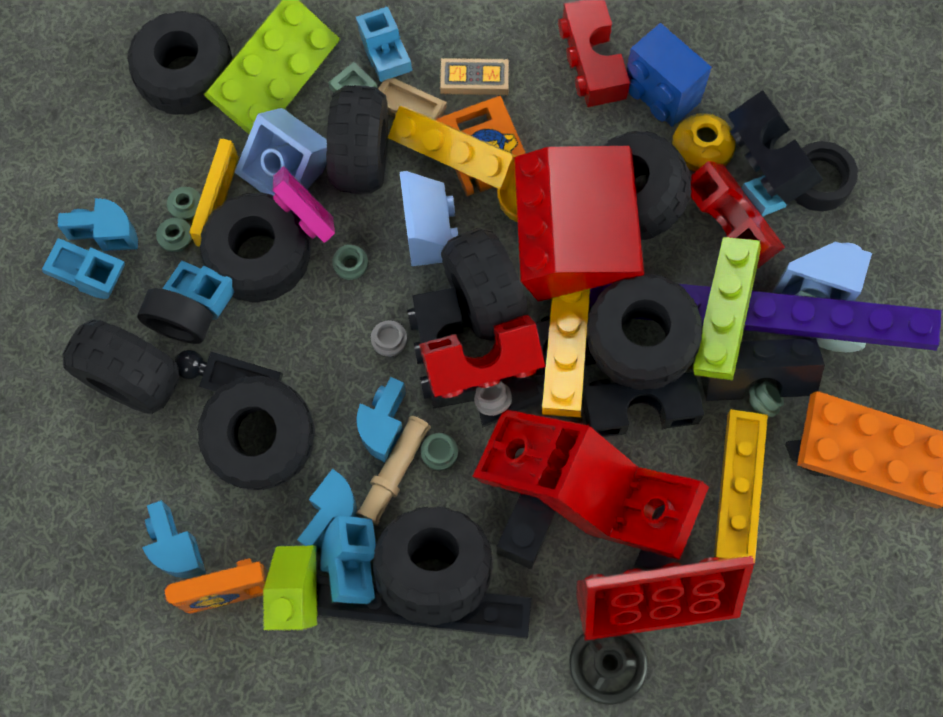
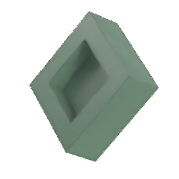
(351, 76)

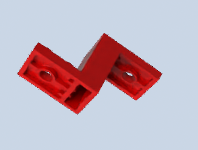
(591, 482)

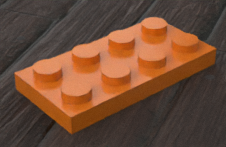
(873, 449)

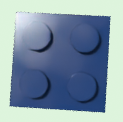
(666, 75)

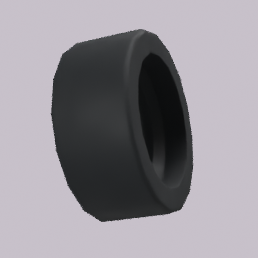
(843, 162)
(175, 316)

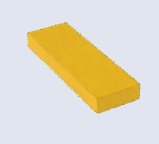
(216, 186)

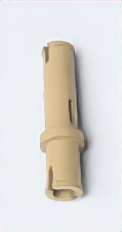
(386, 483)

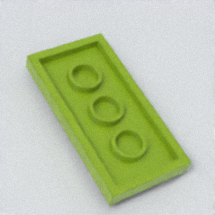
(272, 64)

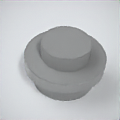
(388, 338)
(493, 399)

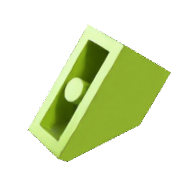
(291, 589)

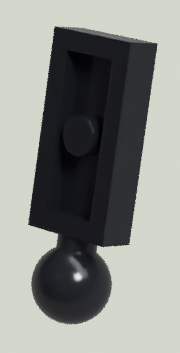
(218, 369)

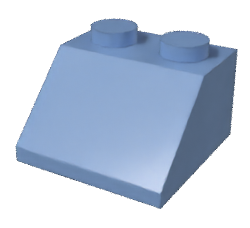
(277, 142)
(426, 217)
(829, 272)

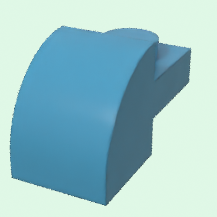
(383, 44)
(105, 225)
(87, 270)
(202, 286)
(377, 426)
(330, 499)
(172, 552)
(347, 557)

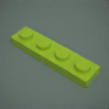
(727, 308)

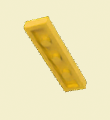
(453, 147)
(566, 355)
(741, 485)

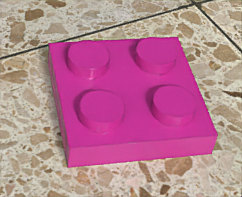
(295, 197)

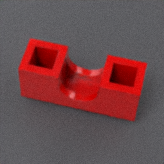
(599, 77)
(722, 197)
(514, 353)

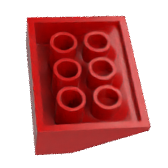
(576, 219)
(663, 597)

